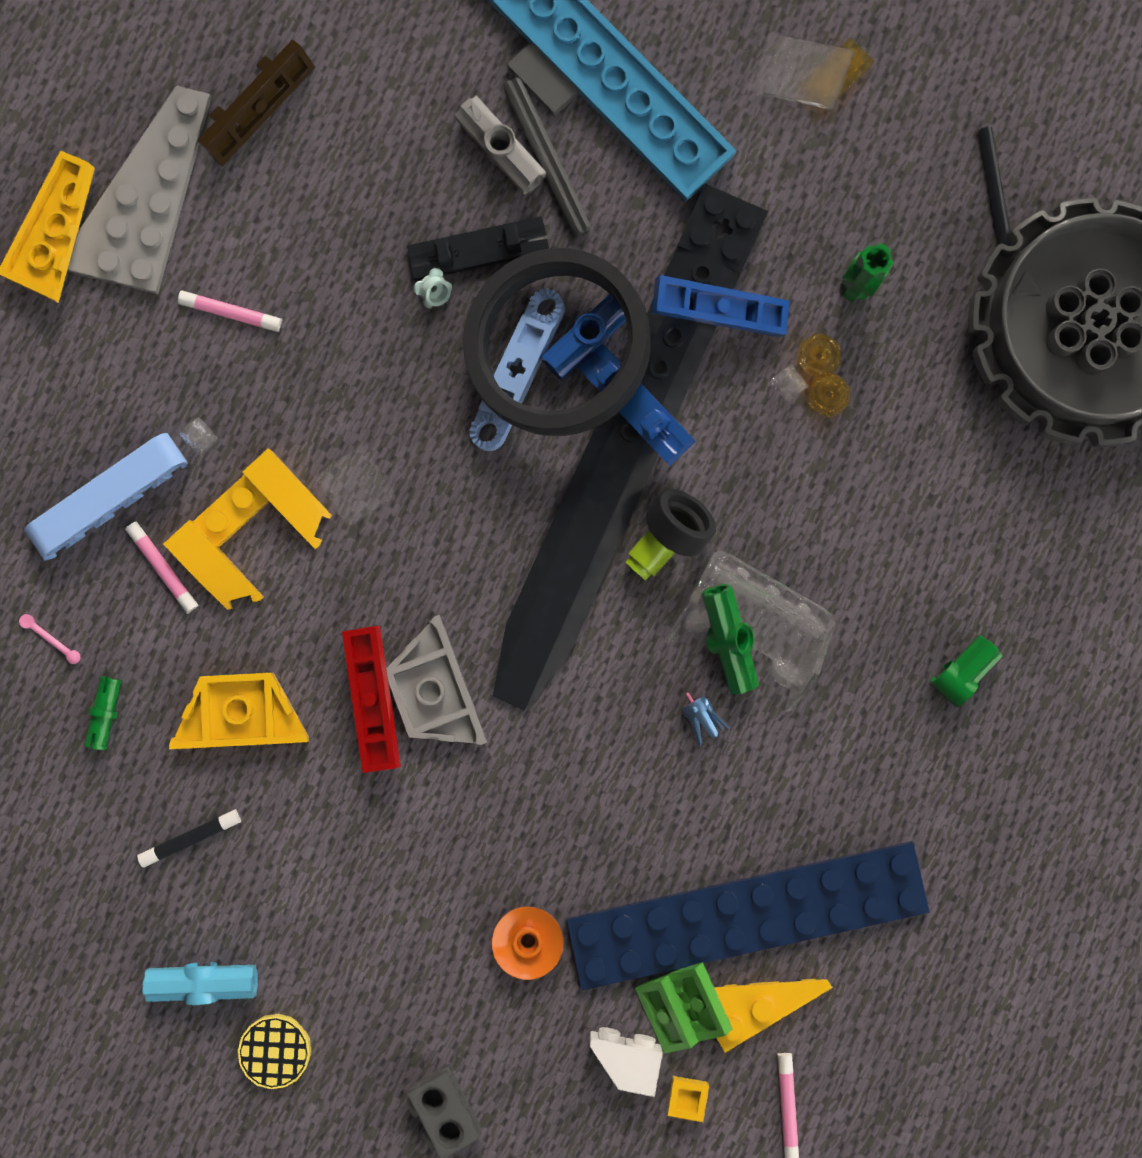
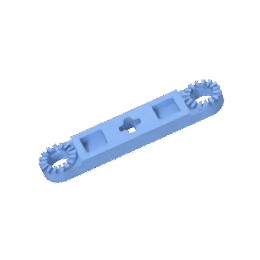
(526, 346)

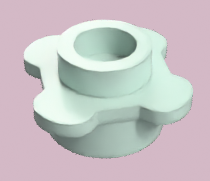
(440, 292)

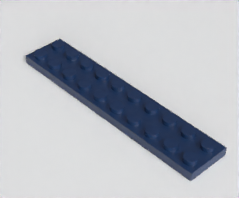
(747, 915)

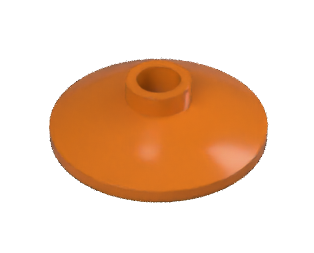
(524, 961)

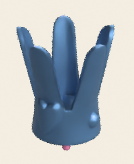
(702, 712)

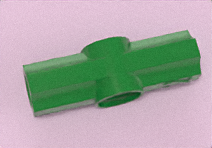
(866, 272)
(730, 638)

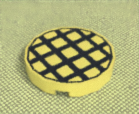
(274, 1051)

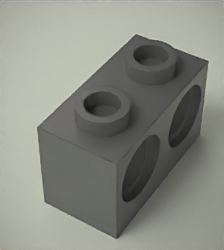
(452, 1109)

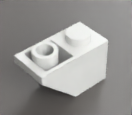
(629, 1062)

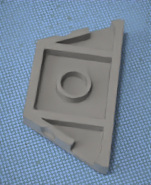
(433, 690)

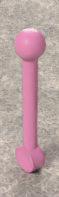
(28, 621)

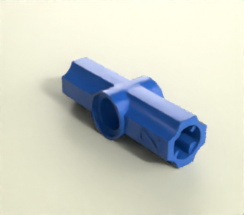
(573, 348)

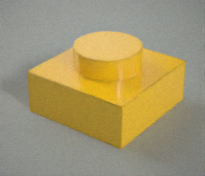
(687, 1098)

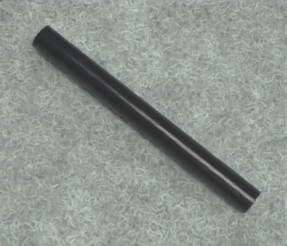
(994, 184)

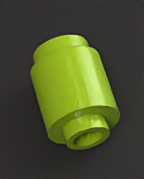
(648, 556)

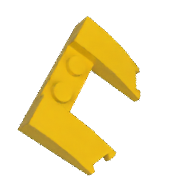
(199, 540)

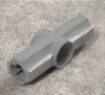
(486, 130)

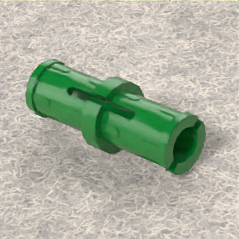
(103, 713)

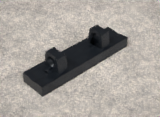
(478, 248)

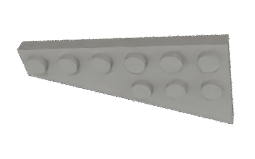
(137, 216)

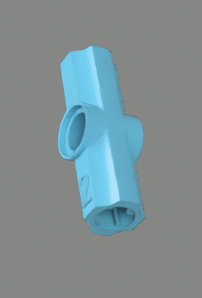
(200, 983)

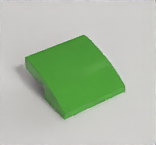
(683, 1008)

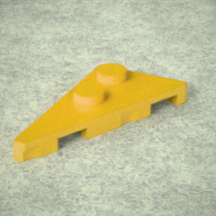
(762, 1004)

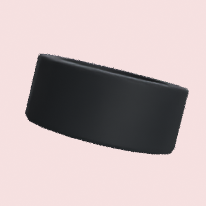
(670, 532)

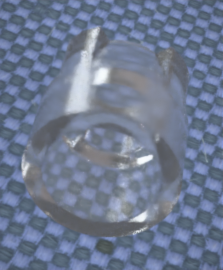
(789, 383)
(199, 436)

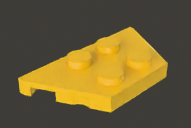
(238, 713)

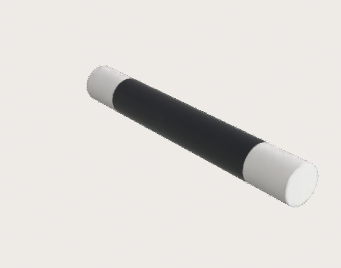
(189, 838)

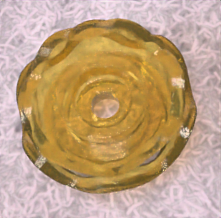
(827, 347)
(821, 402)

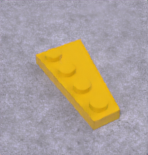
(48, 233)

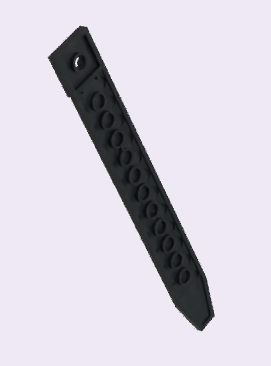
(618, 463)

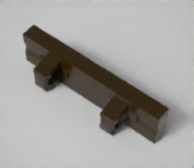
(256, 102)

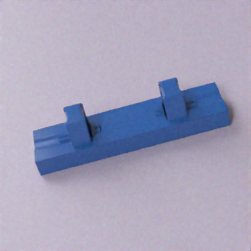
(720, 306)
(642, 410)

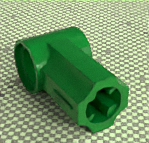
(961, 676)

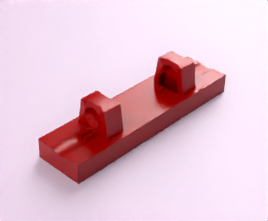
(371, 699)

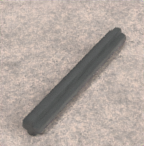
(547, 157)

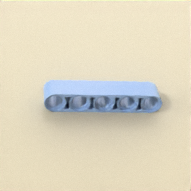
(104, 495)

